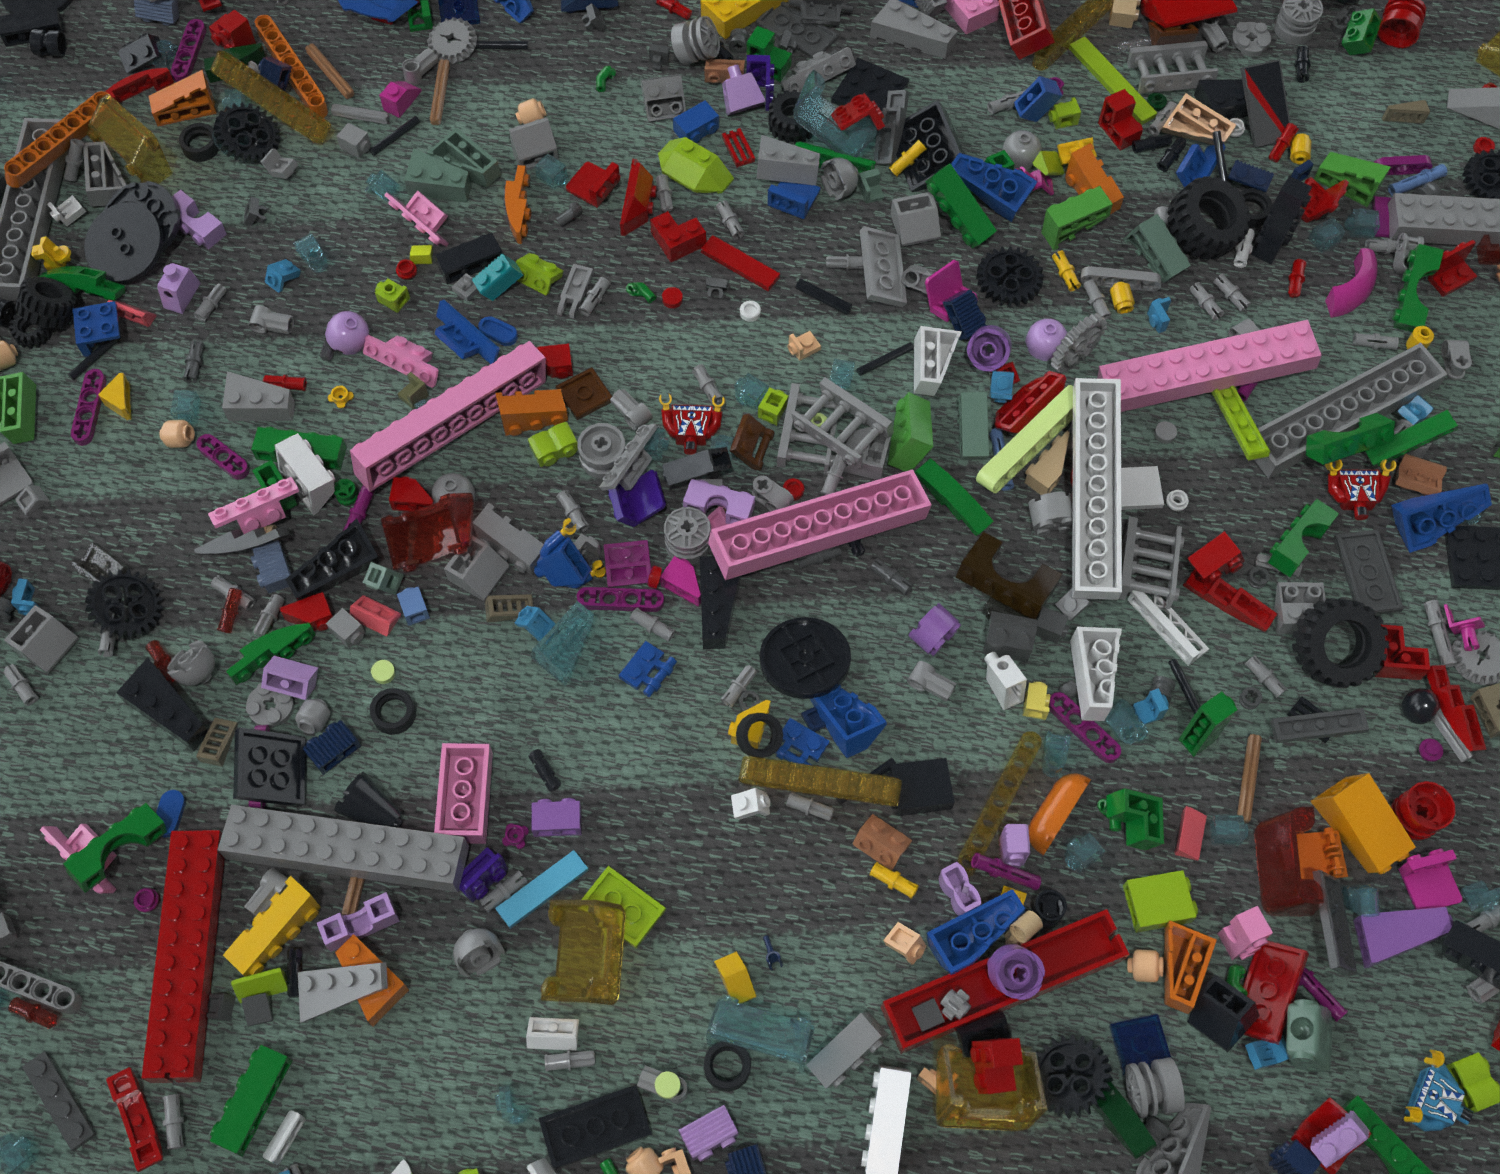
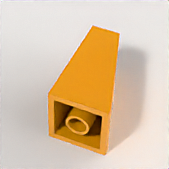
(1365, 822)

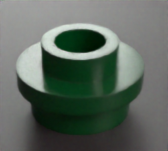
(1157, 101)

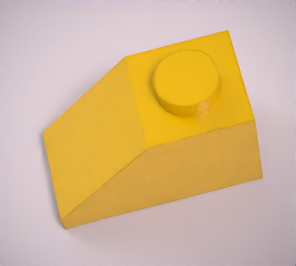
(756, 729)

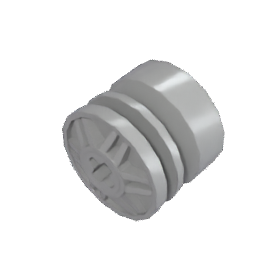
(1298, 20)
(695, 40)
(687, 544)
(1154, 1087)

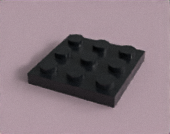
(870, 80)
(1474, 557)
(269, 767)

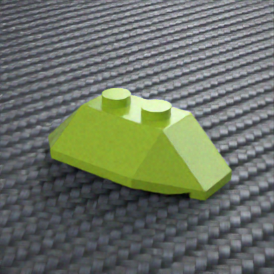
(694, 166)

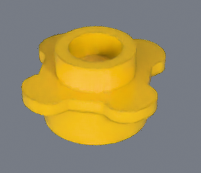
(340, 391)

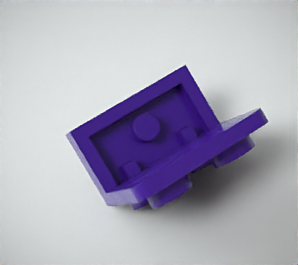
(762, 70)
(640, 502)
(482, 874)

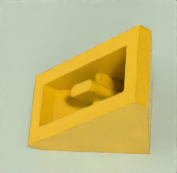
(117, 396)
(735, 977)

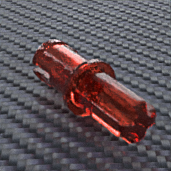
(230, 610)
(160, 658)
(32, 1013)

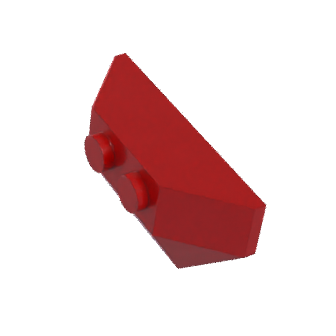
(638, 198)
(1029, 402)

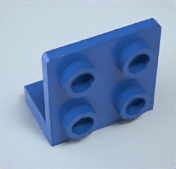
(793, 197)
(95, 325)

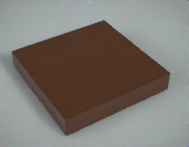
(584, 393)

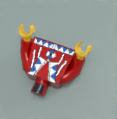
(691, 423)
(1358, 488)

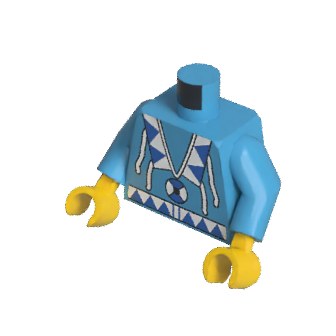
(1436, 1097)

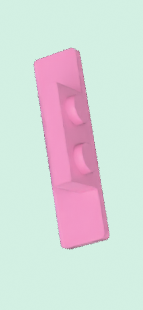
(423, 213)
(403, 357)
(256, 509)
(76, 843)

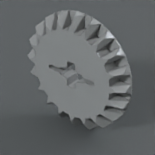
(457, 50)
(1488, 670)

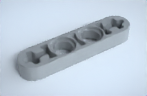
(1140, 280)

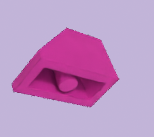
(398, 97)
(681, 580)

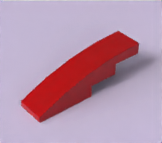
(1232, 601)
(1459, 716)

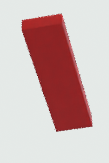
(740, 263)

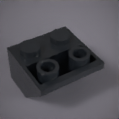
(1222, 1013)

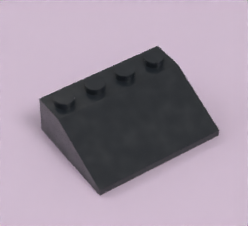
(938, 135)

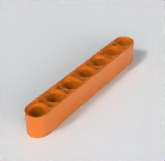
(299, 77)
(54, 142)

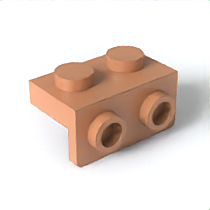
(717, 71)
(1420, 475)
(881, 842)

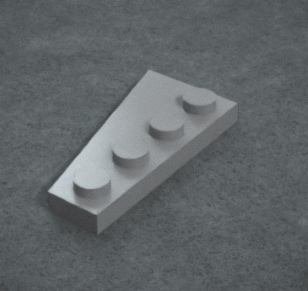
(336, 987)

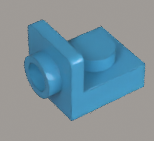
(1001, 386)
(1416, 410)
(534, 621)

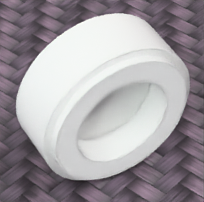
(750, 311)

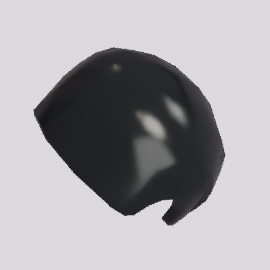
(1420, 706)

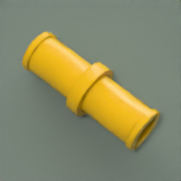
(907, 158)
(1066, 270)
(894, 880)

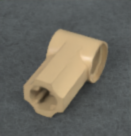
(1023, 928)

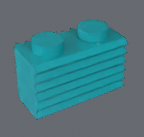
(497, 277)

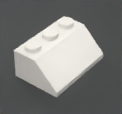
(307, 470)

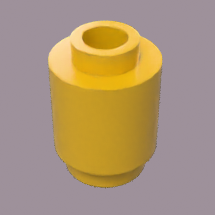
(1300, 149)
(1122, 297)
(1420, 335)

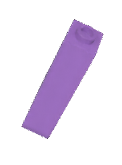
(1399, 932)

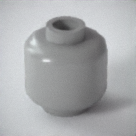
(312, 716)

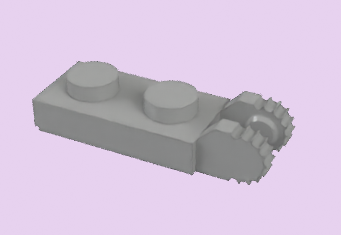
(575, 289)

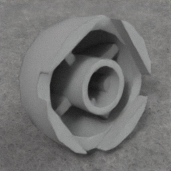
(1022, 148)
(839, 177)
(452, 484)
(193, 665)
(477, 951)

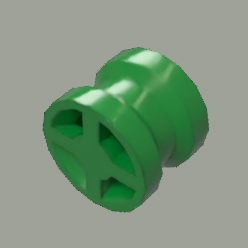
(346, 487)

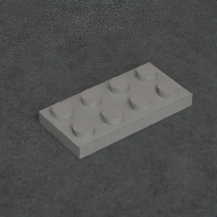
(883, 266)

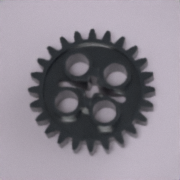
(246, 132)
(1483, 174)
(1023, 281)
(101, 606)
(1074, 1053)

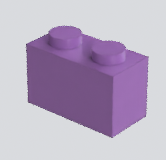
(556, 818)

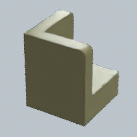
(414, 391)

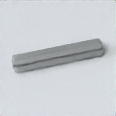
(360, 113)
(1450, 736)

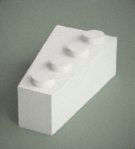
(1095, 668)
(888, 1120)

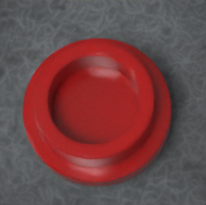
(406, 269)

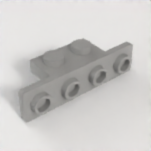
(823, 63)
(632, 462)

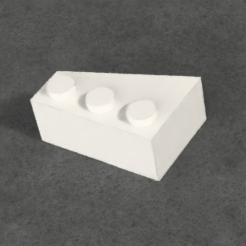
(931, 357)

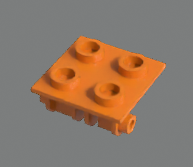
(1321, 852)

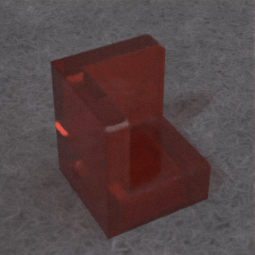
(1488, 253)

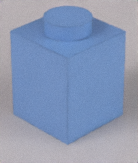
(413, 605)

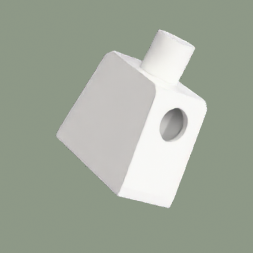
(1005, 680)

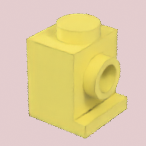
(1036, 701)

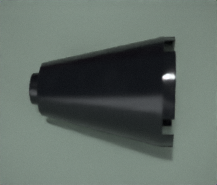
(368, 804)

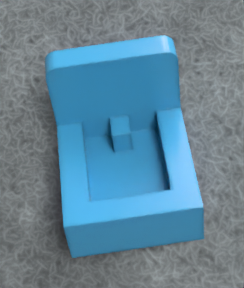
(279, 273)
(1157, 314)
(22, 596)
(1152, 708)
(1266, 1054)

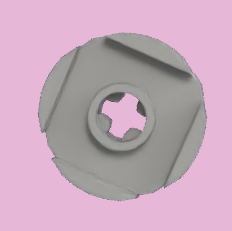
(1251, 29)
(274, 716)

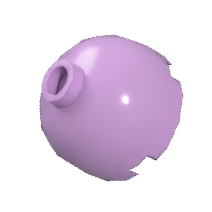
(347, 332)
(1044, 338)

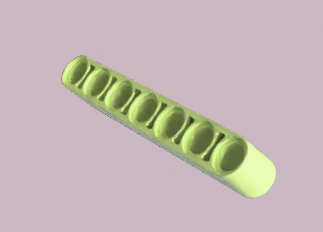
(1028, 442)

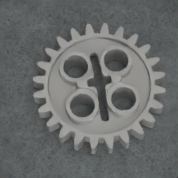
(1078, 343)

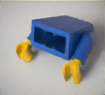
(563, 562)

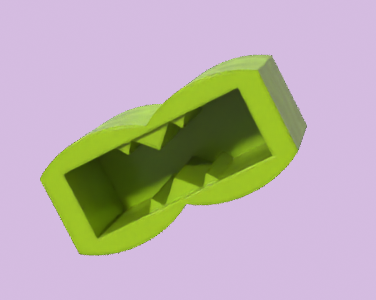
(553, 444)
(1476, 1081)

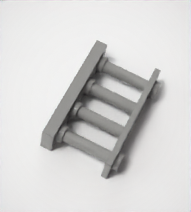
(1166, 55)
(846, 403)
(790, 435)
(1129, 567)

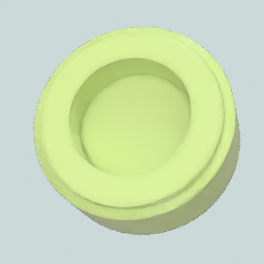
(383, 672)
(667, 1085)

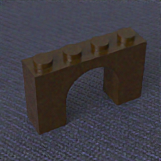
(1023, 597)

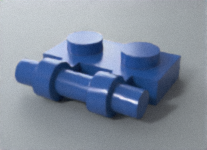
(642, 665)
(804, 741)

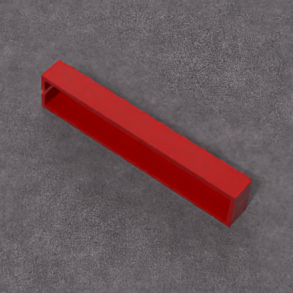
(1066, 956)
(184, 958)

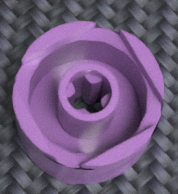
(978, 353)
(934, 629)
(1029, 972)

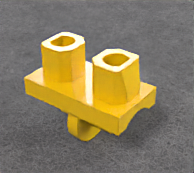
(1066, 149)
(51, 254)

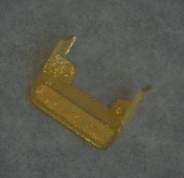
(130, 140)

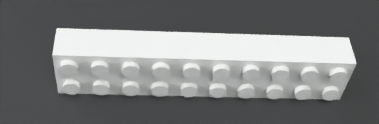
(1096, 489)

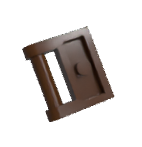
(746, 440)

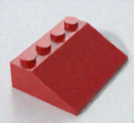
(1179, 12)

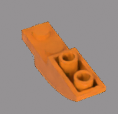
(517, 204)

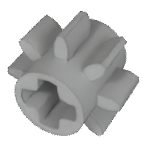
(955, 1004)

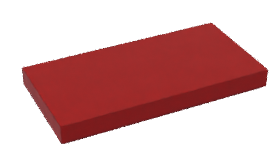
(1273, 986)

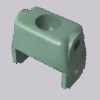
(1309, 1036)

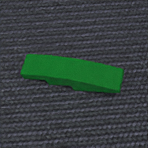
(954, 496)

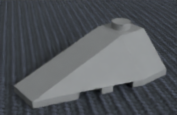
(1476, 103)

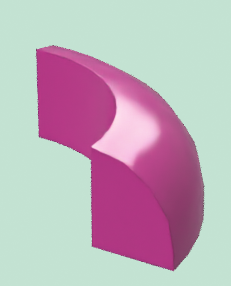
(1352, 294)

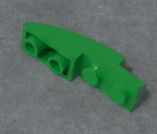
(86, 279)
(276, 643)

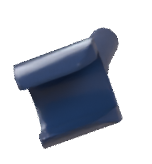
(772, 956)

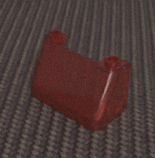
(430, 531)
(1279, 865)

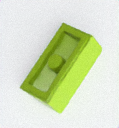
(1048, 163)
(268, 982)

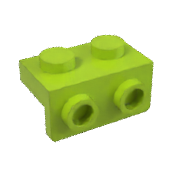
(538, 273)

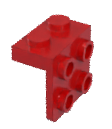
(856, 110)
(593, 182)
(1323, 200)

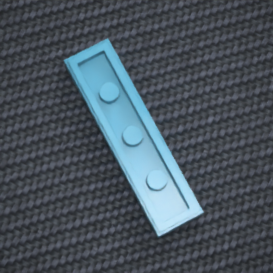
(541, 889)

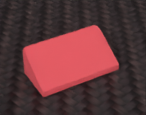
(134, 314)
(374, 615)
(1190, 834)

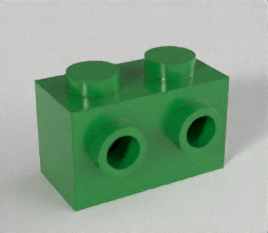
(1361, 32)

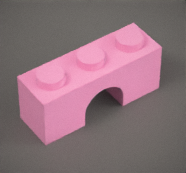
(1245, 934)

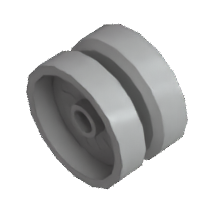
(599, 448)

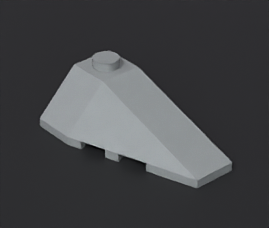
(1184, 1145)

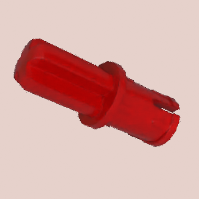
(676, 7)
(1283, 142)
(1296, 278)
(284, 381)

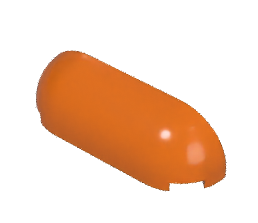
(1056, 810)

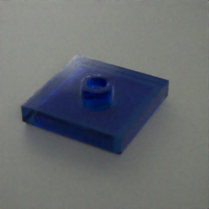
(459, 8)
(1139, 1041)

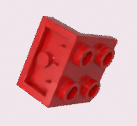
(1453, 270)
(1316, 1122)

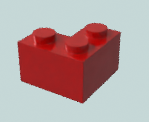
(232, 31)
(1118, 121)
(677, 239)
(1215, 557)
(1403, 661)
(995, 1064)

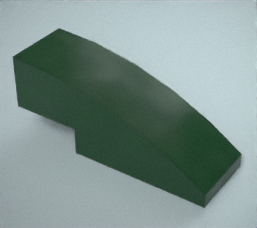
(243, 53)
(1124, 1123)

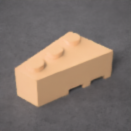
(1197, 122)

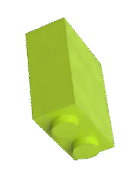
(1160, 899)

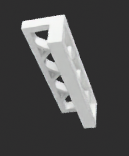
(1167, 628)

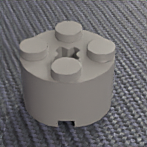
(1052, 513)

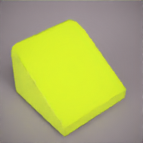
(421, 254)

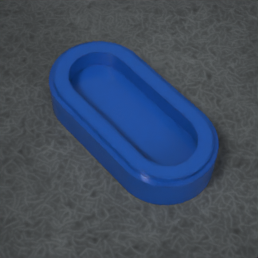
(498, 331)
(171, 810)

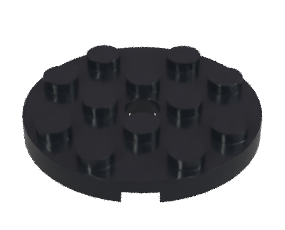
(155, 199)

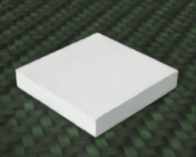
(1141, 488)

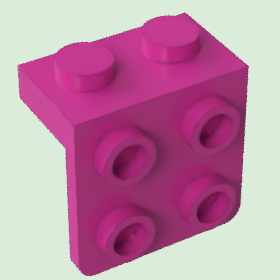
(943, 285)
(1430, 880)

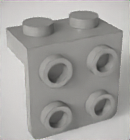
(12, 475)

